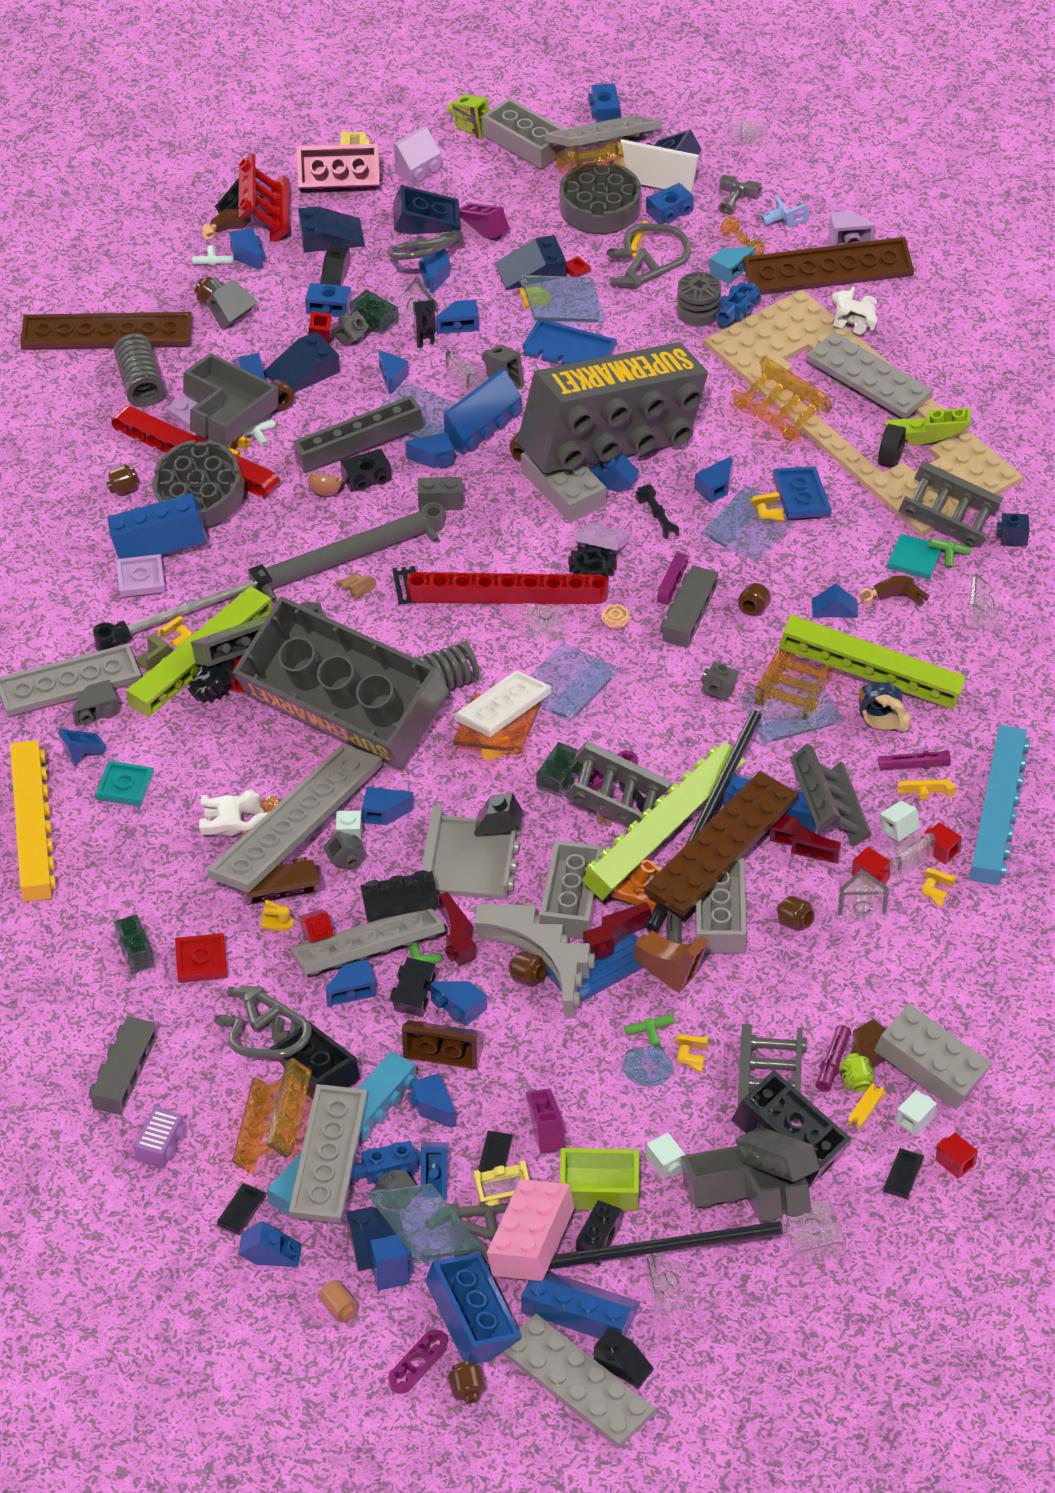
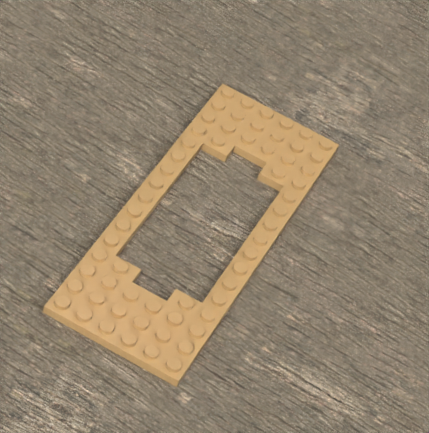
(801, 325)

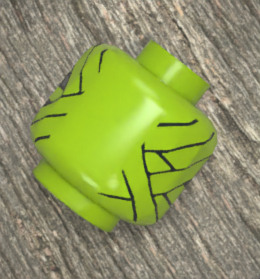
(856, 1073)

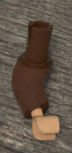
(225, 220)
(895, 585)

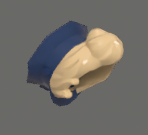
(883, 707)

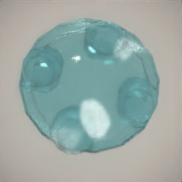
(648, 1065)

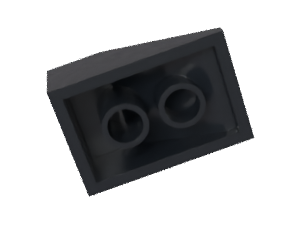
(325, 1058)

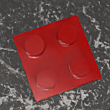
(201, 957)

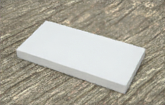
(659, 165)
(503, 703)

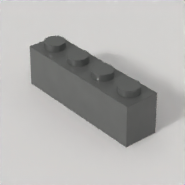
(689, 606)
(123, 1065)
(777, 1154)

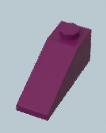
(485, 219)
(546, 1120)

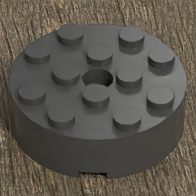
(600, 197)
(207, 472)

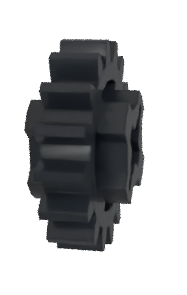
(592, 561)
(211, 680)

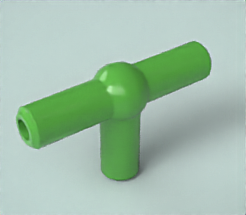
(949, 547)
(415, 954)
(650, 1025)

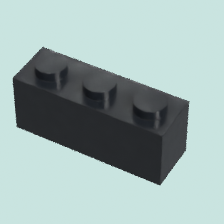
(399, 895)

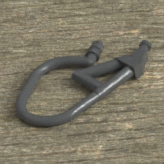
(425, 247)
(631, 279)
(251, 996)
(478, 1210)

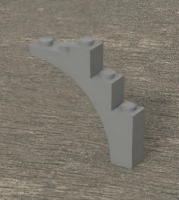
(522, 928)

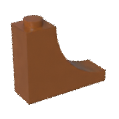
(668, 960)

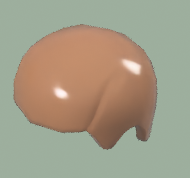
(324, 484)

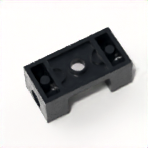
(774, 1103)

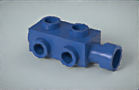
(738, 303)
(381, 1160)

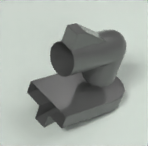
(277, 1028)

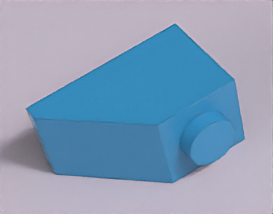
(729, 263)

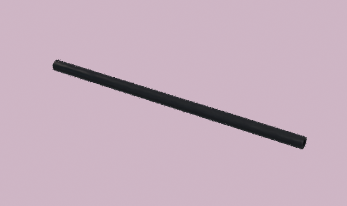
(714, 798)
(665, 1244)

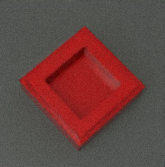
(577, 267)

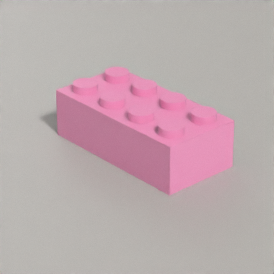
(338, 166)
(530, 1230)

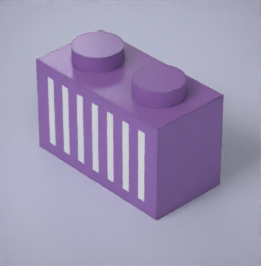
(159, 1137)

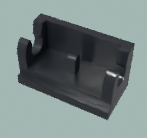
(424, 321)

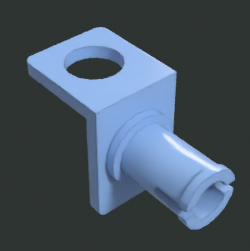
(785, 215)

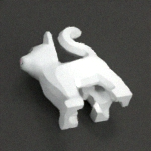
(858, 313)
(228, 813)

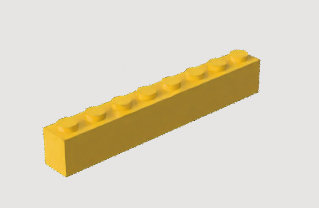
(31, 821)

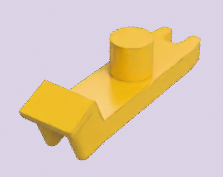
(637, 239)
(924, 787)
(866, 1105)

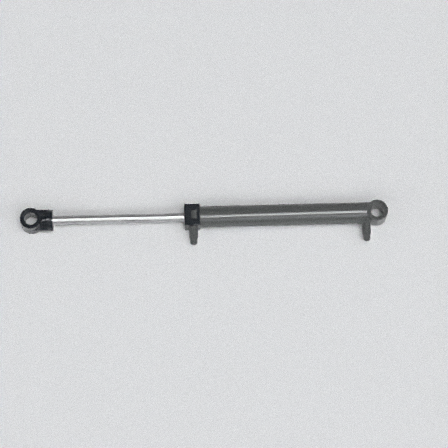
(266, 579)

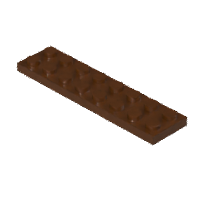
(829, 265)
(104, 329)
(721, 843)

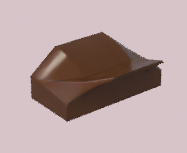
(866, 1039)

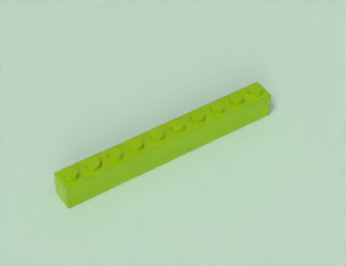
(657, 824)

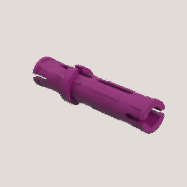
(924, 759)
(830, 1065)

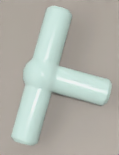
(212, 259)
(257, 430)

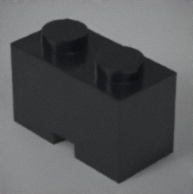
(412, 987)

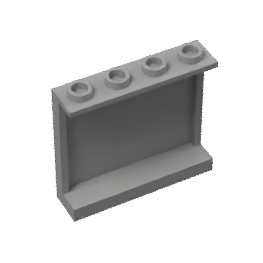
(467, 862)

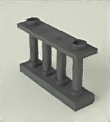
(955, 487)
(619, 769)
(830, 795)
(749, 1062)

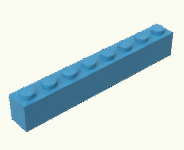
(998, 805)
(384, 1090)

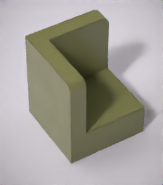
(156, 652)

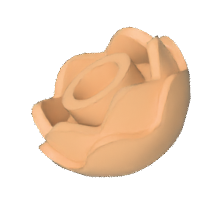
(615, 616)

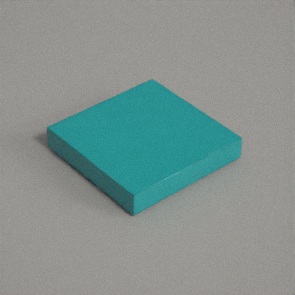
(914, 557)
(124, 783)

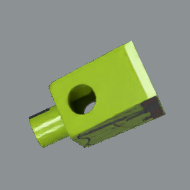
(468, 113)

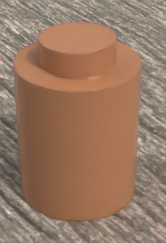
(338, 1301)

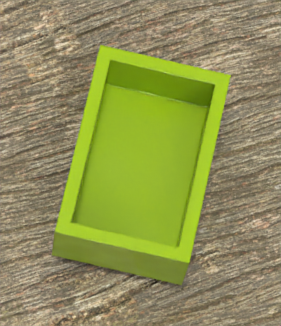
(601, 1176)

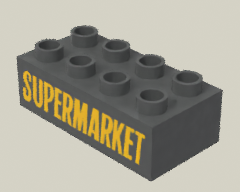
(612, 406)
(341, 682)

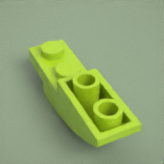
(934, 427)

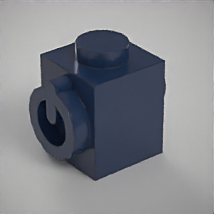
(1013, 529)

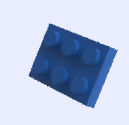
(801, 492)

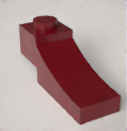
(803, 841)
(615, 928)
(459, 941)

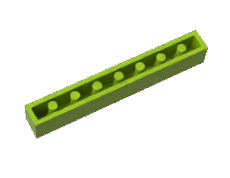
(872, 661)
(178, 667)

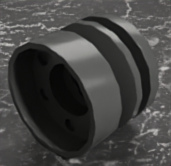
(698, 299)

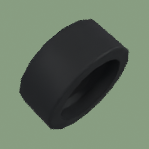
(892, 445)

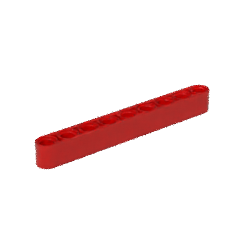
(166, 436)
(507, 588)

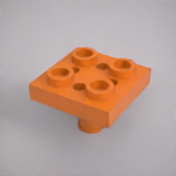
(636, 882)

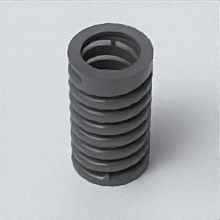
(139, 370)
(454, 668)

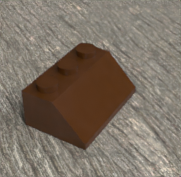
(286, 881)
(442, 1044)

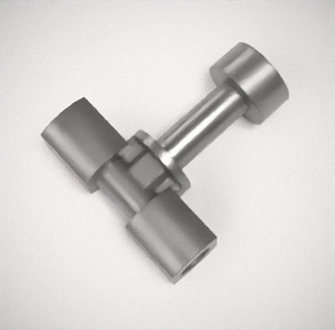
(737, 190)

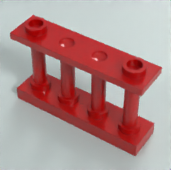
(277, 195)

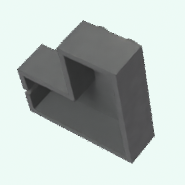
(228, 398)
(722, 1177)

